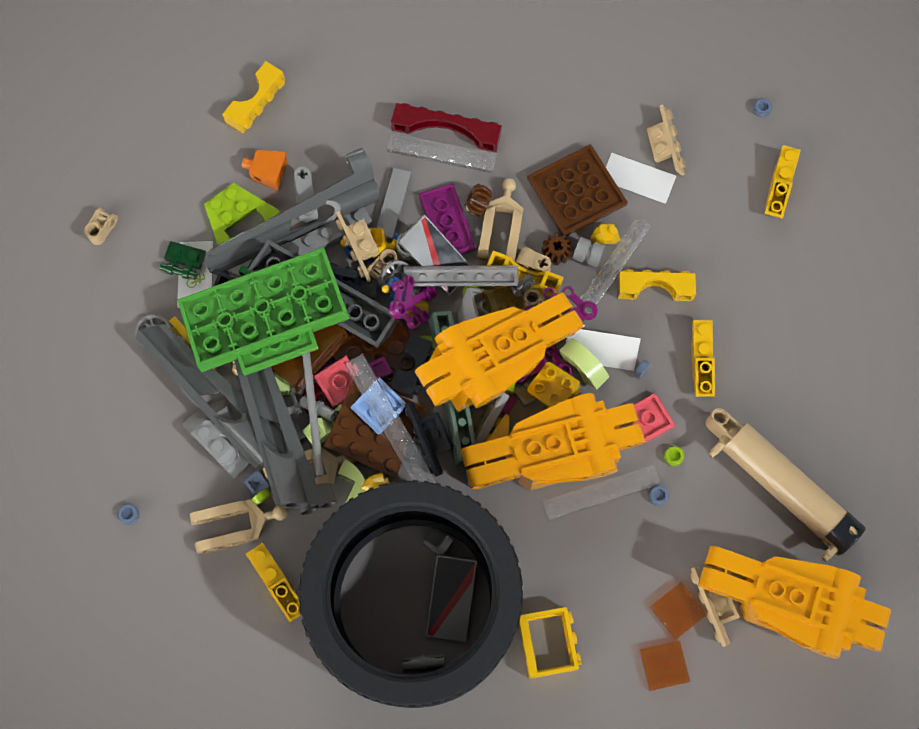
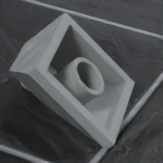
(472, 305)

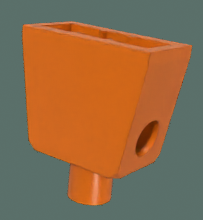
(267, 167)

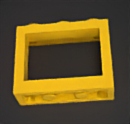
(570, 638)

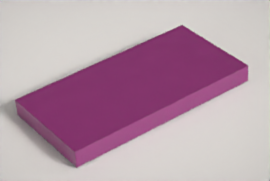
(446, 213)

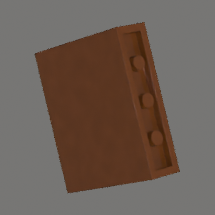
(328, 342)

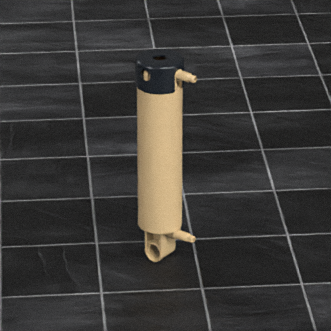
(786, 482)

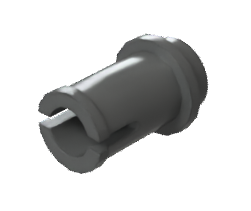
(523, 286)

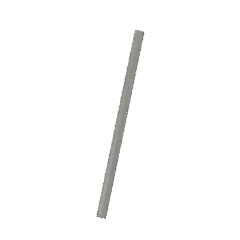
(313, 415)

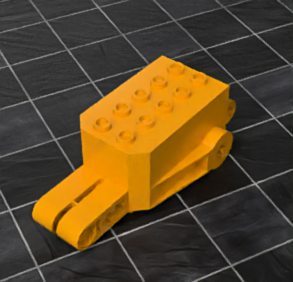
(494, 351)
(557, 445)
(799, 599)

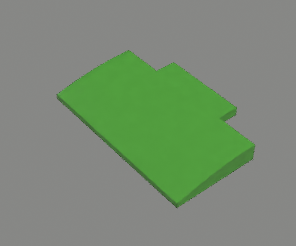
(264, 314)

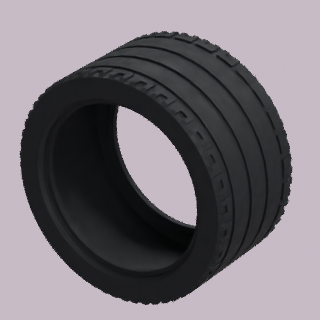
(353, 528)

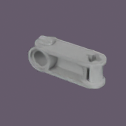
(304, 190)

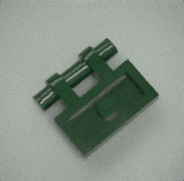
(183, 255)

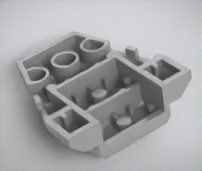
(214, 440)

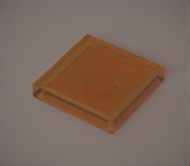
(678, 610)
(664, 665)

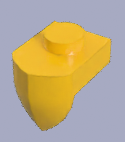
(605, 234)
(374, 481)

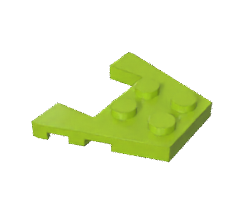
(232, 207)

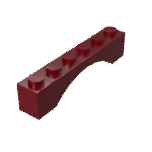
(411, 119)

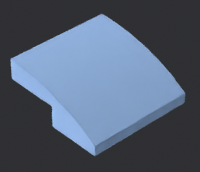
(362, 409)

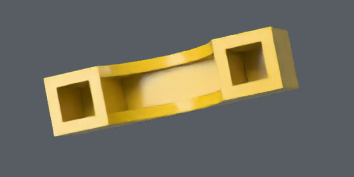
(241, 114)
(542, 279)
(680, 285)

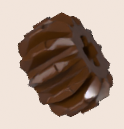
(478, 200)
(557, 242)

